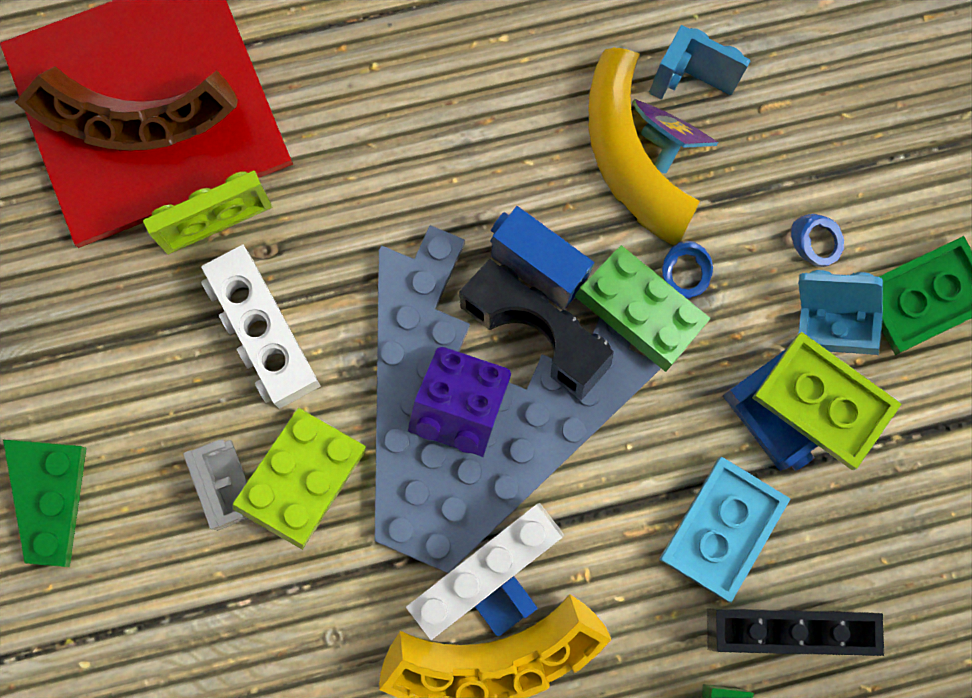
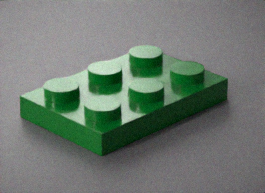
(927, 295)

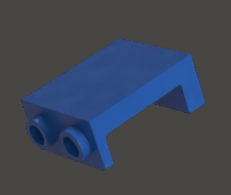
(777, 438)

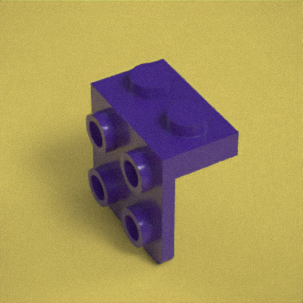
(459, 401)

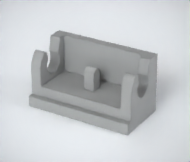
(217, 481)

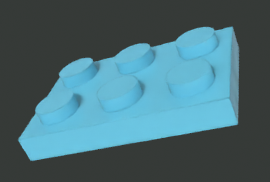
(724, 529)

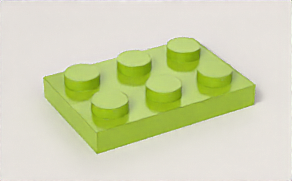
(208, 212)
(827, 401)
(299, 478)

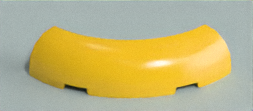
(621, 157)
(499, 668)

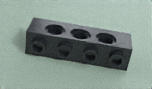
(795, 632)

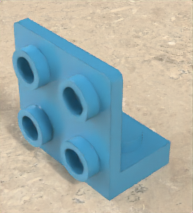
(701, 58)

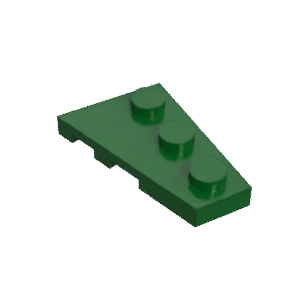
(45, 497)

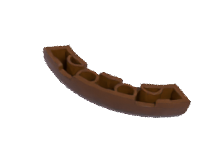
(121, 123)

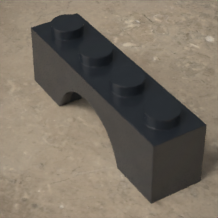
(499, 298)

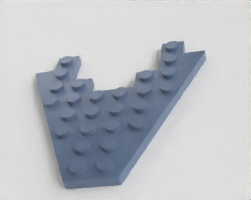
(432, 495)

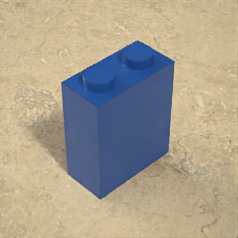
(539, 256)

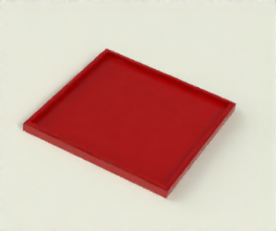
(140, 56)

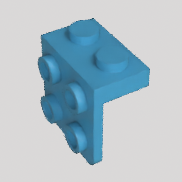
(842, 311)

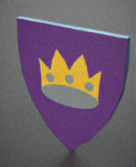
(669, 134)

